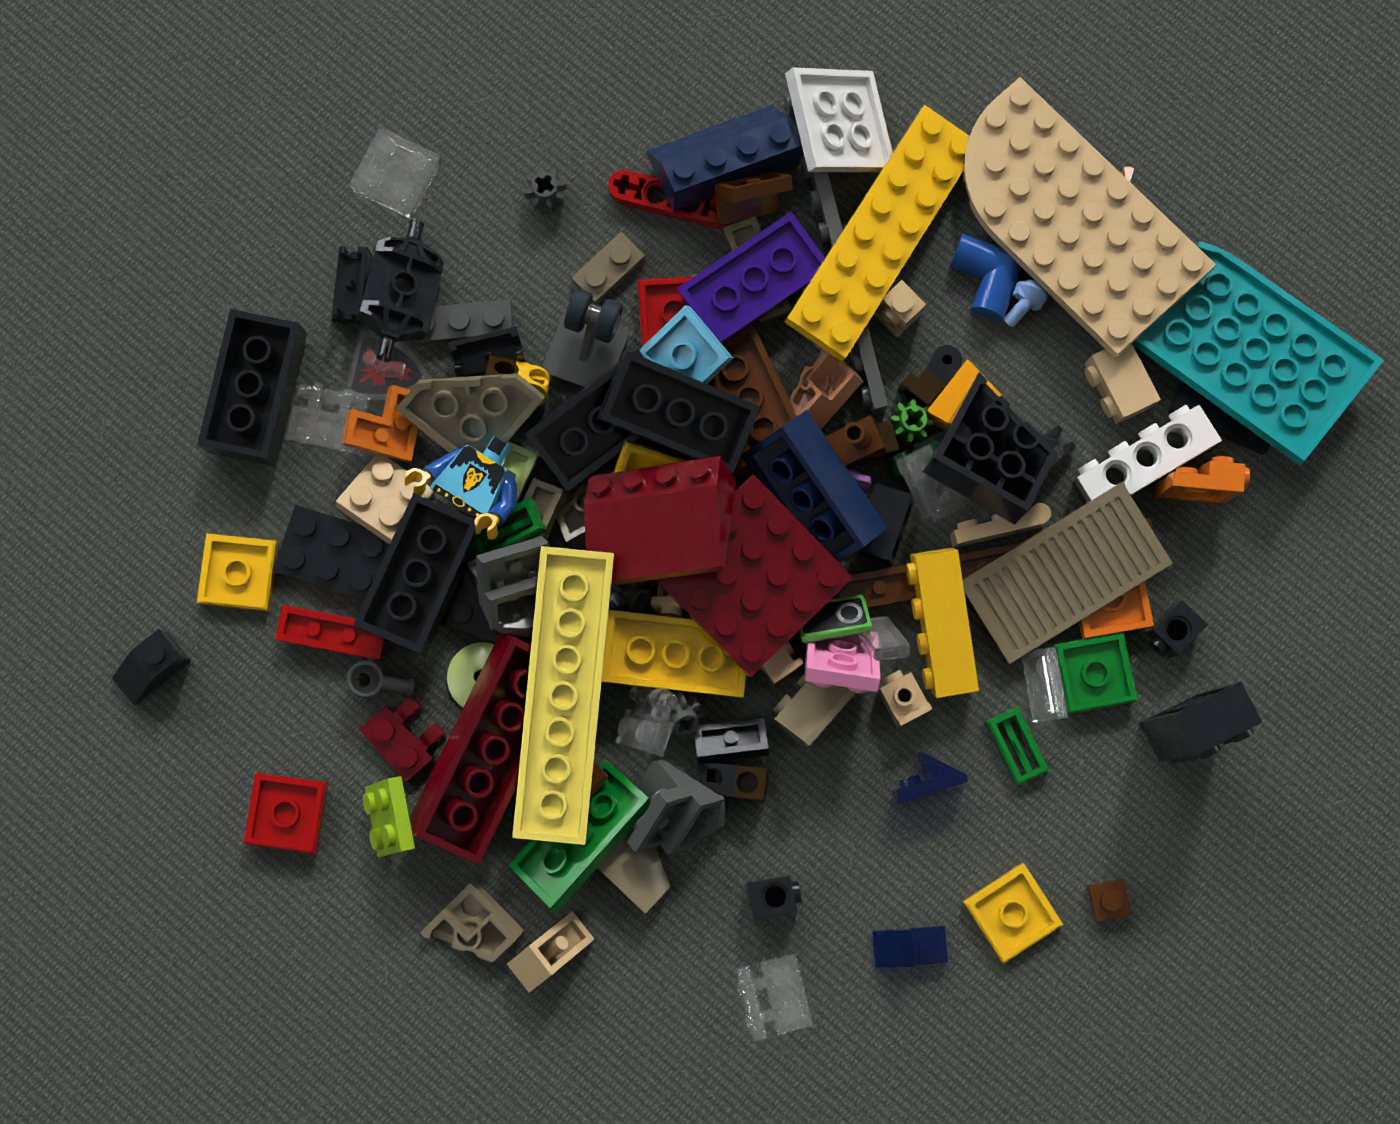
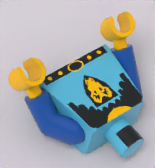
(473, 483)

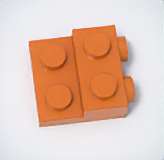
(1211, 483)

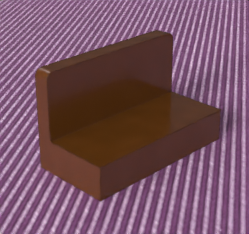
(750, 196)

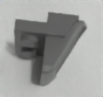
(508, 585)
(678, 811)

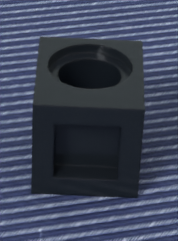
(1188, 622)
(757, 891)

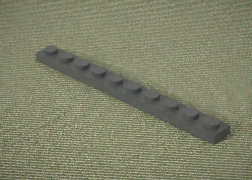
(830, 228)

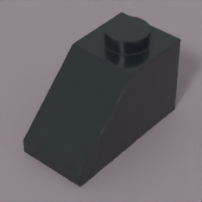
(149, 665)

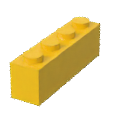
(943, 622)

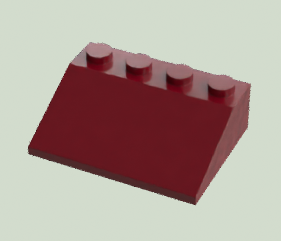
(661, 519)

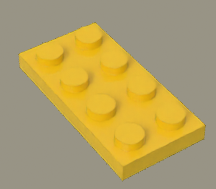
(667, 655)

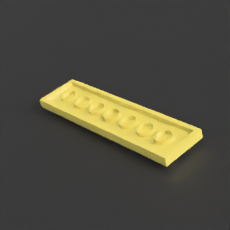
(563, 695)

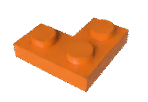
(385, 435)

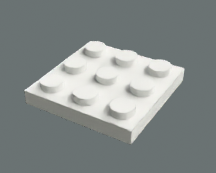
(839, 119)

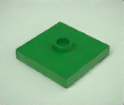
(1096, 673)

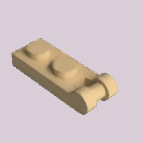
(971, 532)

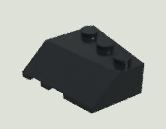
(991, 454)

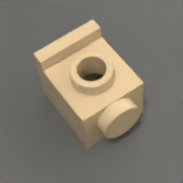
(899, 309)
(781, 664)
(903, 711)

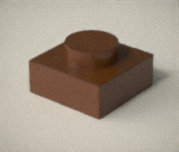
(1109, 900)

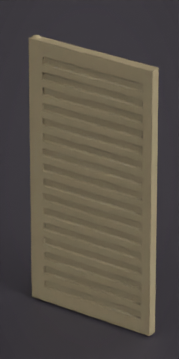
(1065, 572)

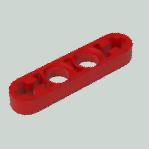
(664, 208)

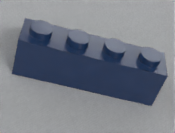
(723, 153)
(815, 486)

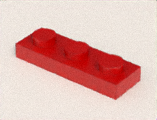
(327, 633)

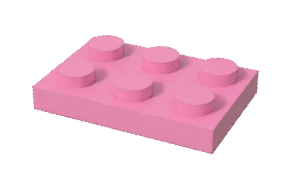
(842, 663)

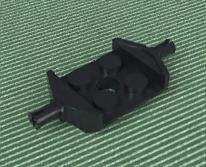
(384, 307)

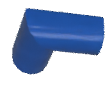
(994, 268)

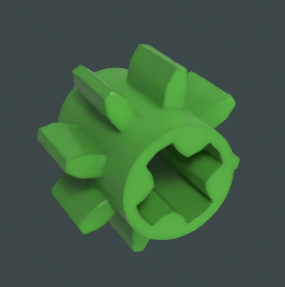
(914, 412)

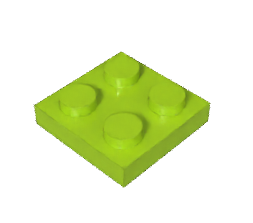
(389, 817)

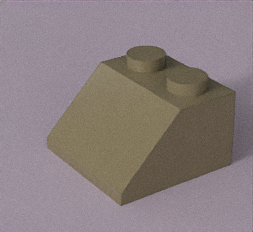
(810, 710)

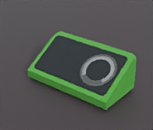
(838, 619)

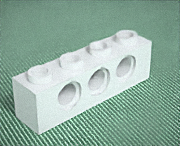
(1190, 424)

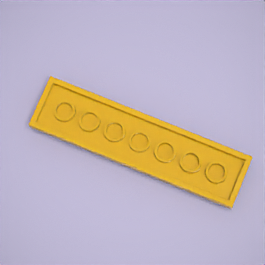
(881, 234)

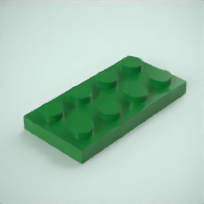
(560, 869)

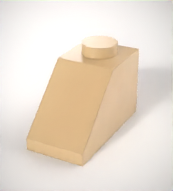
(550, 951)

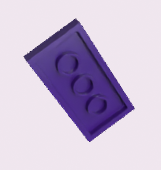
(753, 278)

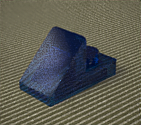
(937, 778)
(909, 946)

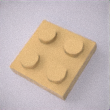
(379, 497)

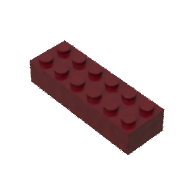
(479, 759)

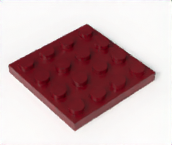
(769, 585)

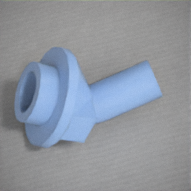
(1030, 296)

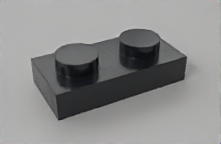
(731, 740)

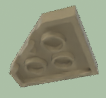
(470, 408)

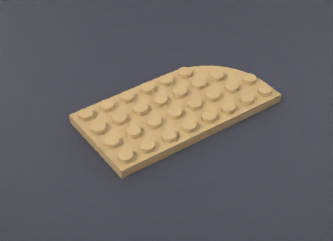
(1075, 220)

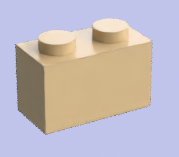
(1121, 383)

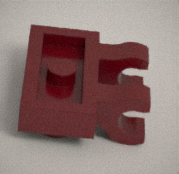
(398, 743)

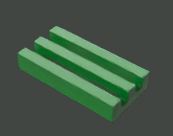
(535, 530)
(1004, 752)

